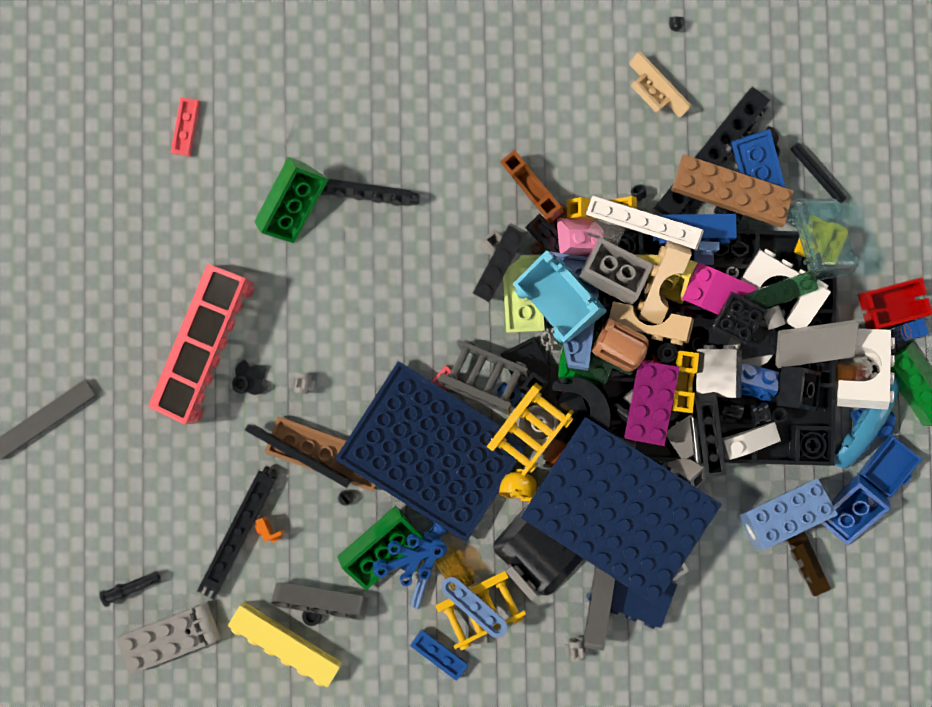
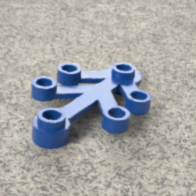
(412, 558)

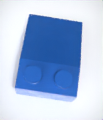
(857, 509)

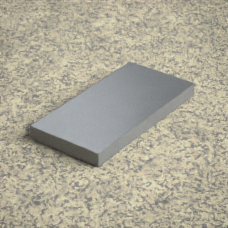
(816, 343)

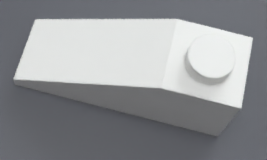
(750, 441)

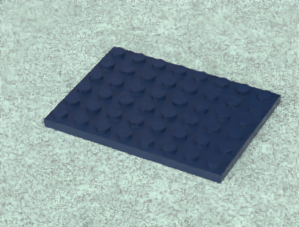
(429, 451)
(620, 510)

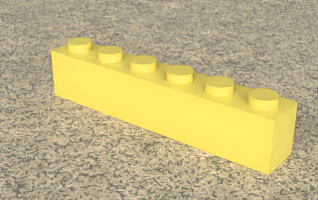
(284, 644)

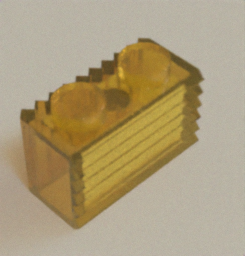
(453, 566)

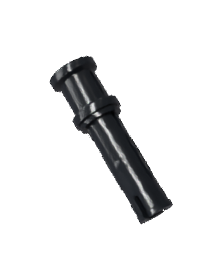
(121, 590)

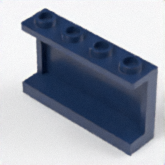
(637, 607)

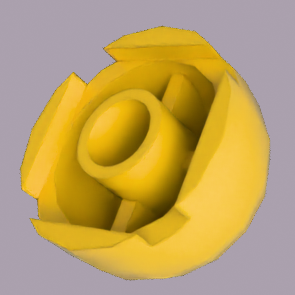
(518, 486)

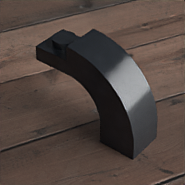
(593, 393)

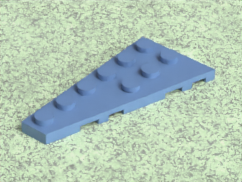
(579, 348)

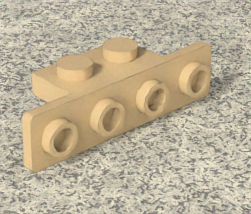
(656, 88)

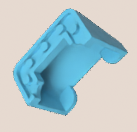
(559, 296)

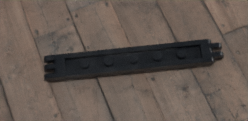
(371, 192)
(238, 532)

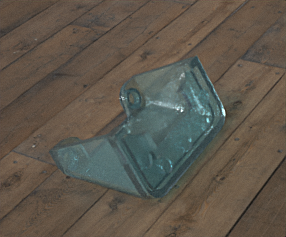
(823, 237)

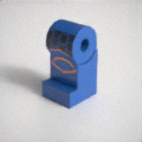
(909, 330)

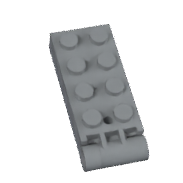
(168, 638)

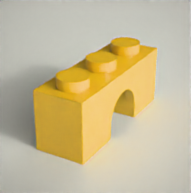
(683, 396)

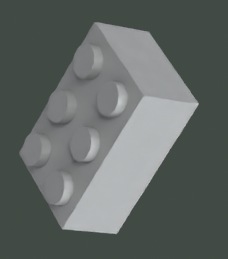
(615, 271)

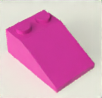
(712, 287)

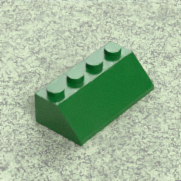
(290, 200)
(915, 381)
(372, 545)

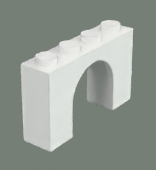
(766, 266)
(875, 392)

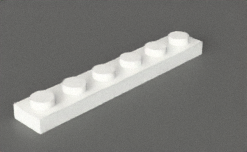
(645, 222)

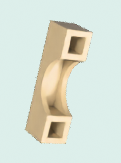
(672, 261)
(676, 327)

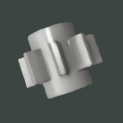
(550, 341)
(868, 370)
(302, 383)
(576, 650)

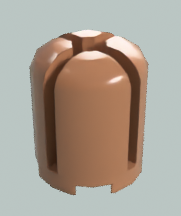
(620, 345)

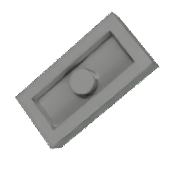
(516, 574)

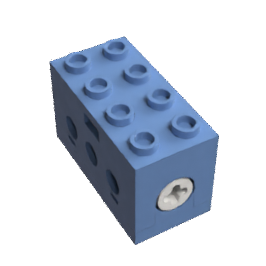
(787, 515)

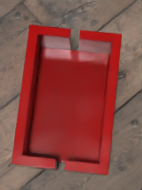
(894, 304)

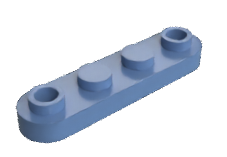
(474, 607)

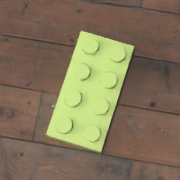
(520, 313)

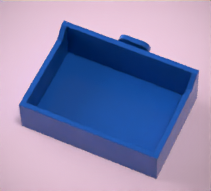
(890, 466)

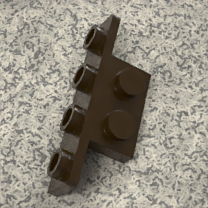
(808, 564)

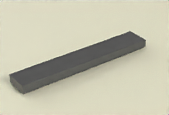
(45, 418)

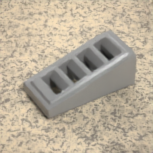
(490, 249)

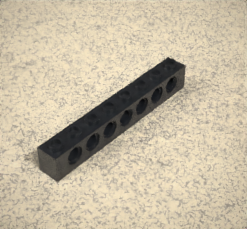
(752, 100)

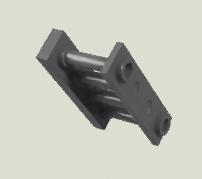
(485, 395)

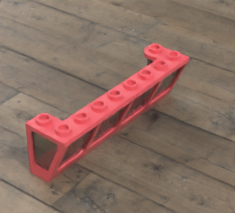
(200, 344)

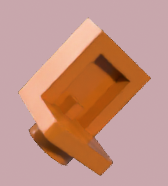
(264, 528)

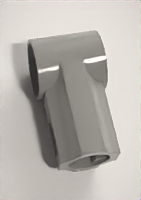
(775, 317)

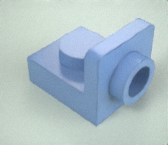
(705, 252)

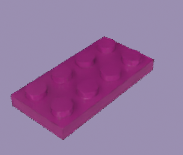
(651, 402)

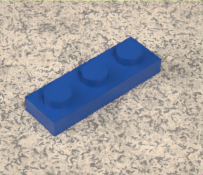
(439, 654)

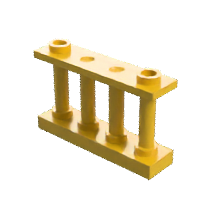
(524, 412)
(482, 590)

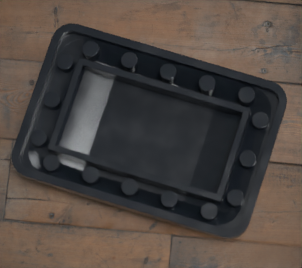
(536, 554)

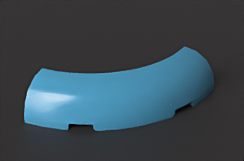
(864, 432)

